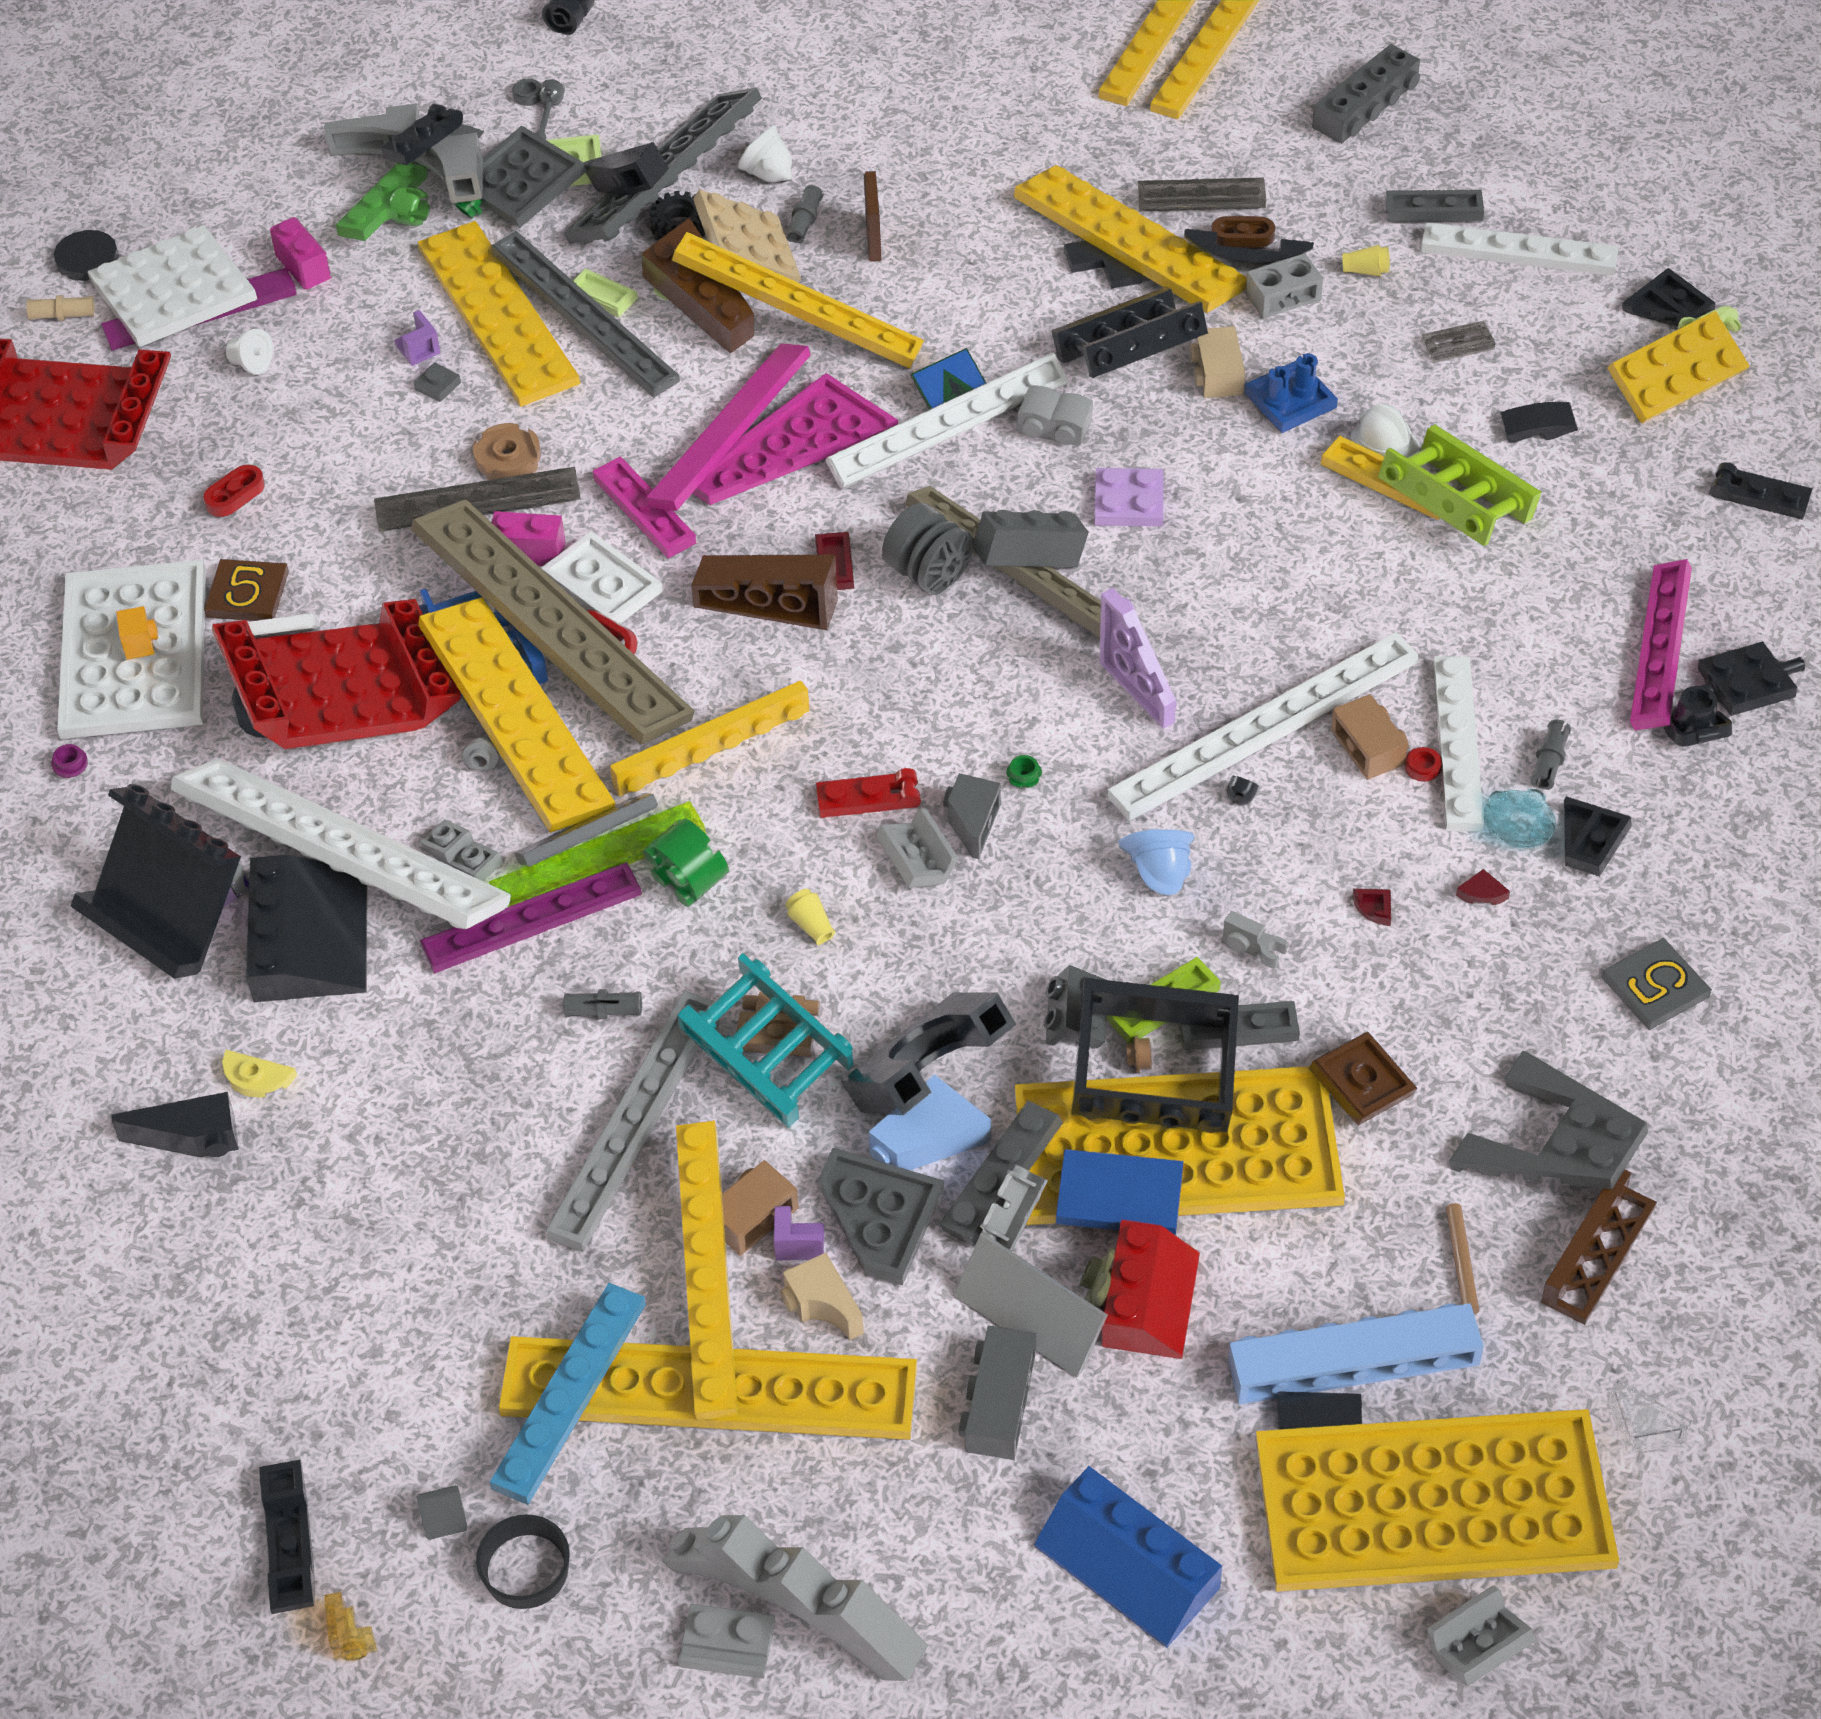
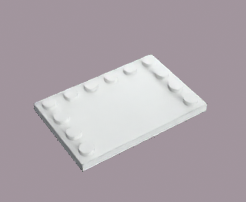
(117, 695)

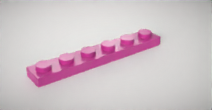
(1661, 645)

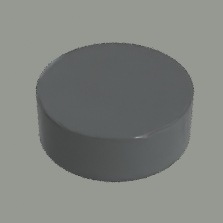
(526, 92)

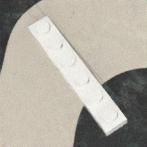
(1520, 249)
(1458, 744)

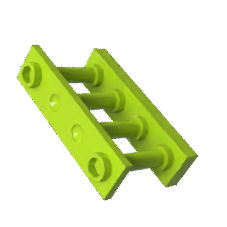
(1470, 468)

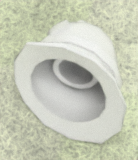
(767, 157)
(1385, 428)

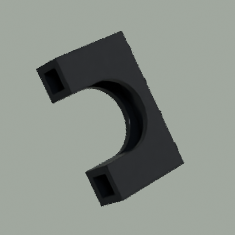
(892, 1077)

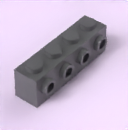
(1366, 93)

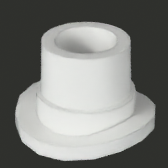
(251, 351)

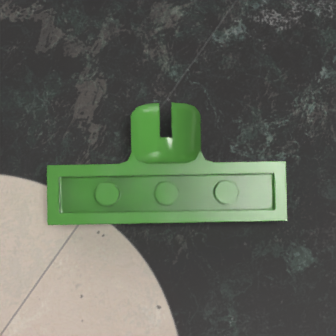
(391, 198)

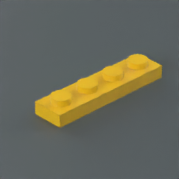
(1364, 467)

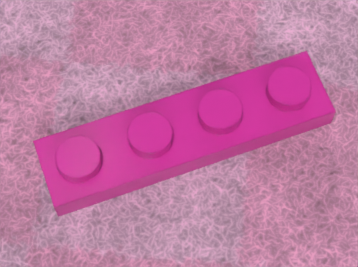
(630, 494)

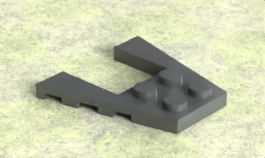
(1585, 1148)

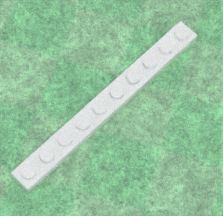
(1262, 726)

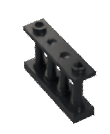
(1129, 332)

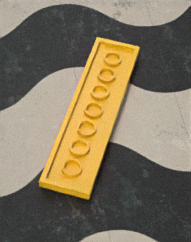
(1131, 238)
(498, 314)
(516, 714)

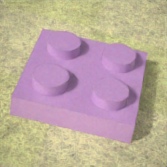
(1129, 497)

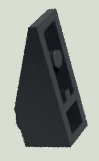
(186, 1127)

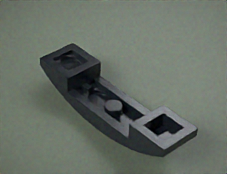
(1207, 242)
(288, 1537)

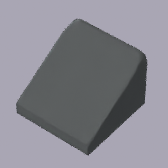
(442, 1512)

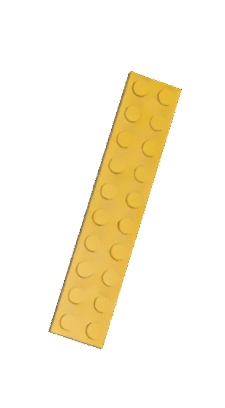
(773, 1389)

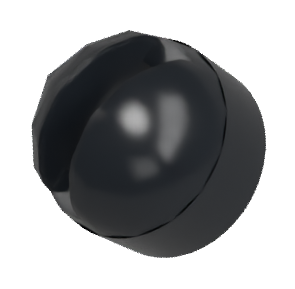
(1241, 787)

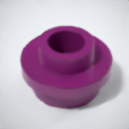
(66, 754)

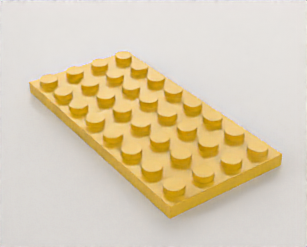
(1272, 1158)
(1435, 1500)

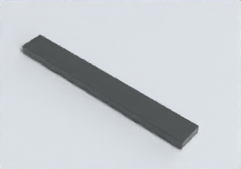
(585, 314)

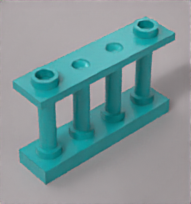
(755, 1075)

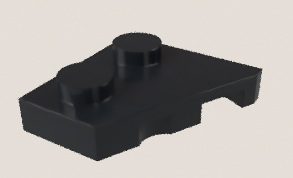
(1668, 300)
(1592, 835)

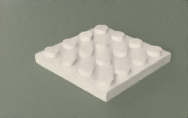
(172, 285)

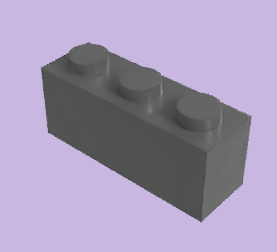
(1030, 539)
(998, 1392)

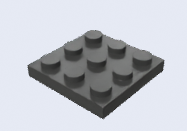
(526, 176)

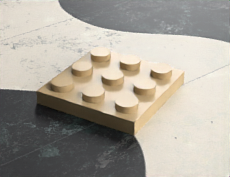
(746, 232)

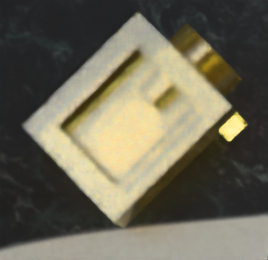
(343, 1635)

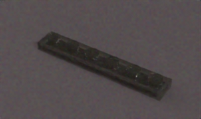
(486, 496)

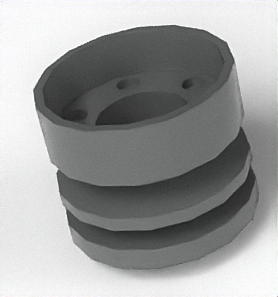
(927, 548)

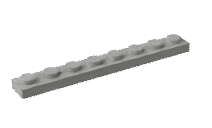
(626, 1131)

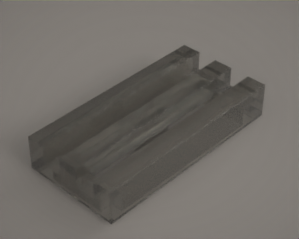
(1459, 345)

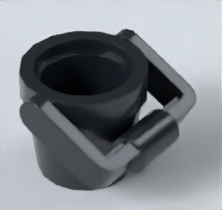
(1697, 718)

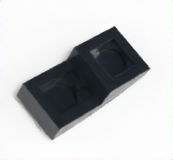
(1549, 418)

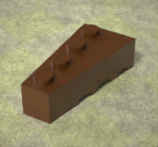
(708, 303)
(769, 587)

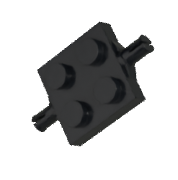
(1749, 677)

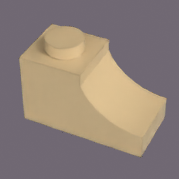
(820, 1294)

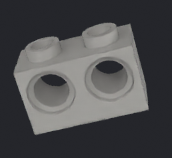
(1284, 285)

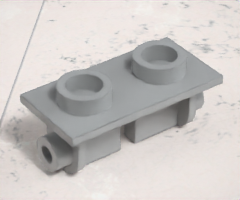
(1021, 1193)

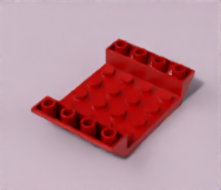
(75, 409)
(339, 679)

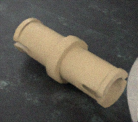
(60, 307)

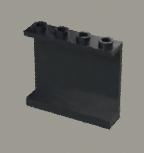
(160, 884)

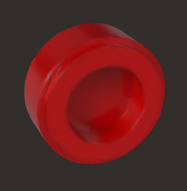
(1423, 764)

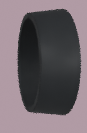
(520, 1526)

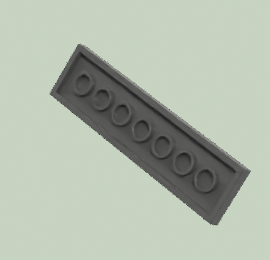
(679, 153)

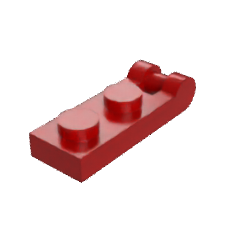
(868, 794)

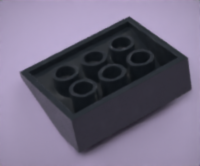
(304, 930)

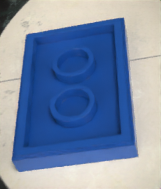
(1111, 1187)

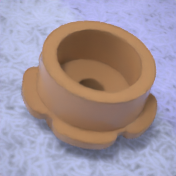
(1139, 1054)

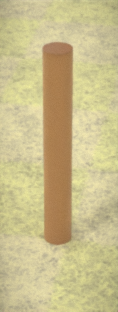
(1462, 1256)

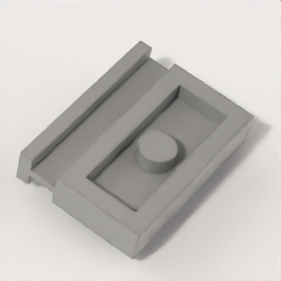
(727, 1641)

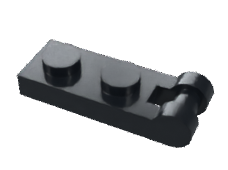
(422, 134)
(1760, 491)

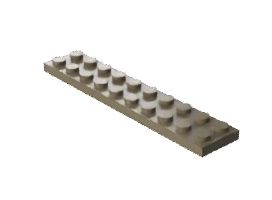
(553, 621)

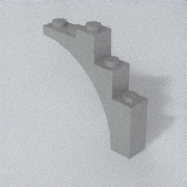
(453, 159)
(794, 1580)

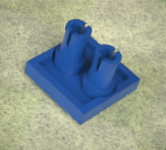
(1291, 393)

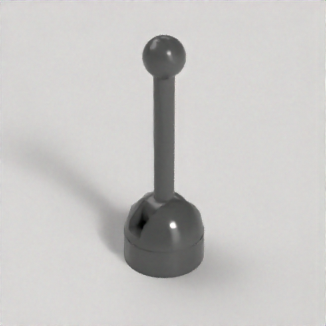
(548, 99)

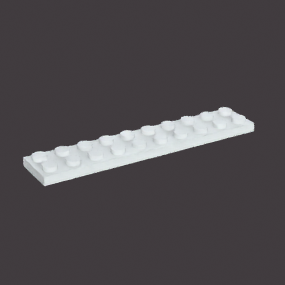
(341, 843)

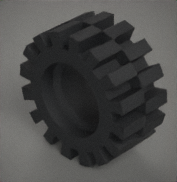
(670, 208)

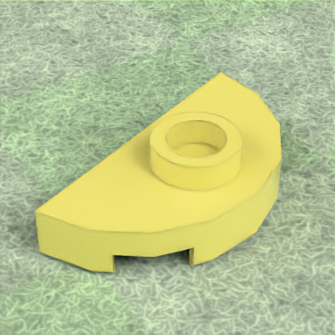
(254, 1075)

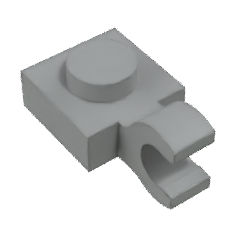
(1248, 936)

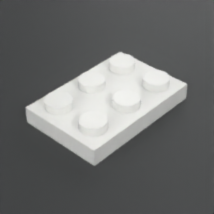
(602, 578)

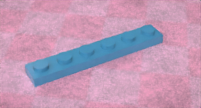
(567, 1394)

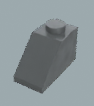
(972, 810)

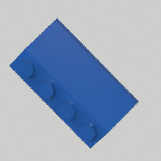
(1129, 1556)

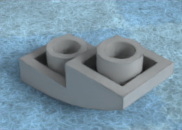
(456, 848)

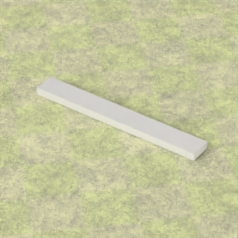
(943, 422)

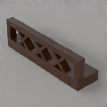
(1584, 1241)

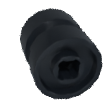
(565, 15)

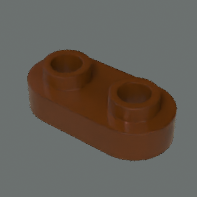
(1244, 231)

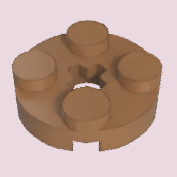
(490, 457)

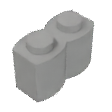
(1054, 415)

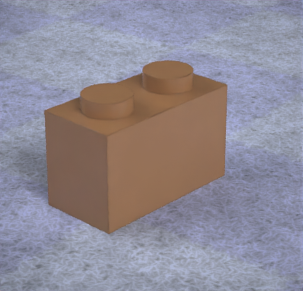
(1369, 736)
(752, 1204)

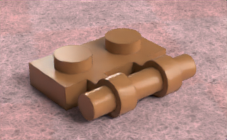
(777, 1028)

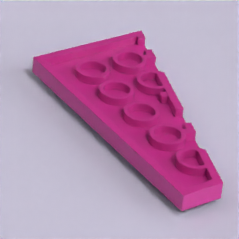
(798, 434)

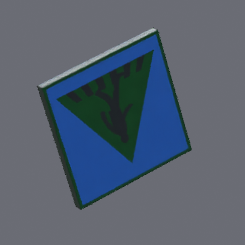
(948, 378)

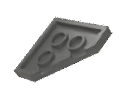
(880, 1210)

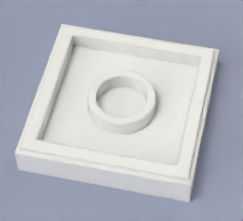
(284, 625)

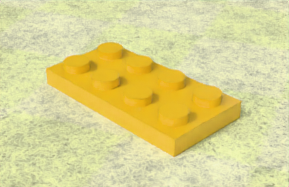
(1678, 367)

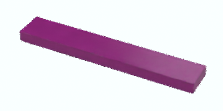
(268, 289)
(531, 917)

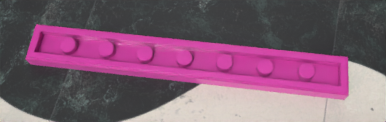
(728, 427)

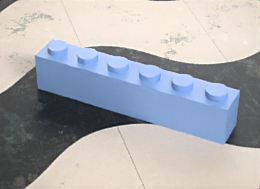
(1355, 1352)

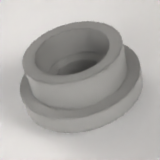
(480, 747)

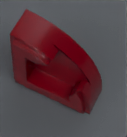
(1483, 889)
(1374, 903)

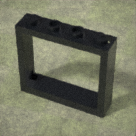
(1163, 1005)

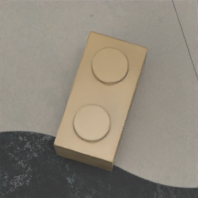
(1219, 363)

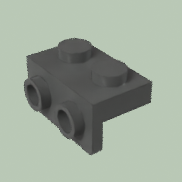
(1065, 1006)

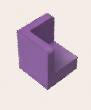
(420, 343)
(796, 1240)

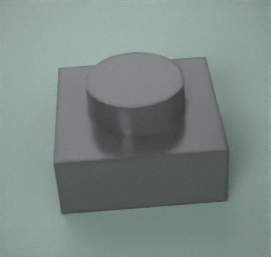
(437, 382)

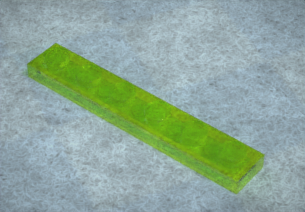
(593, 856)

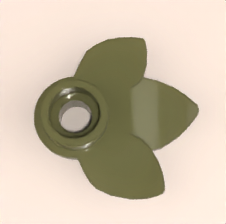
(1098, 1278)

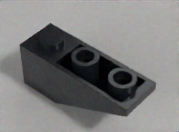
(627, 170)

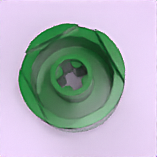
(685, 861)

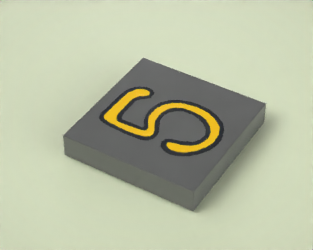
(1656, 983)

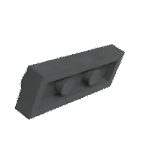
(1434, 205)
(1255, 1025)

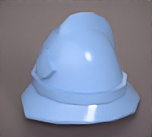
(1160, 857)

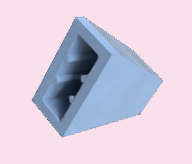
(931, 1130)

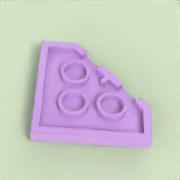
(1131, 660)

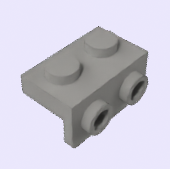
(918, 850)
(1478, 1636)

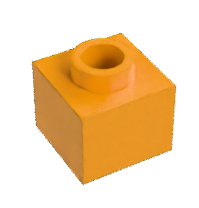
(136, 632)

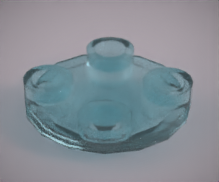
(1520, 818)

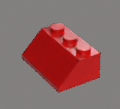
(1150, 1291)

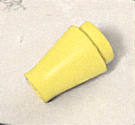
(1367, 261)
(809, 914)

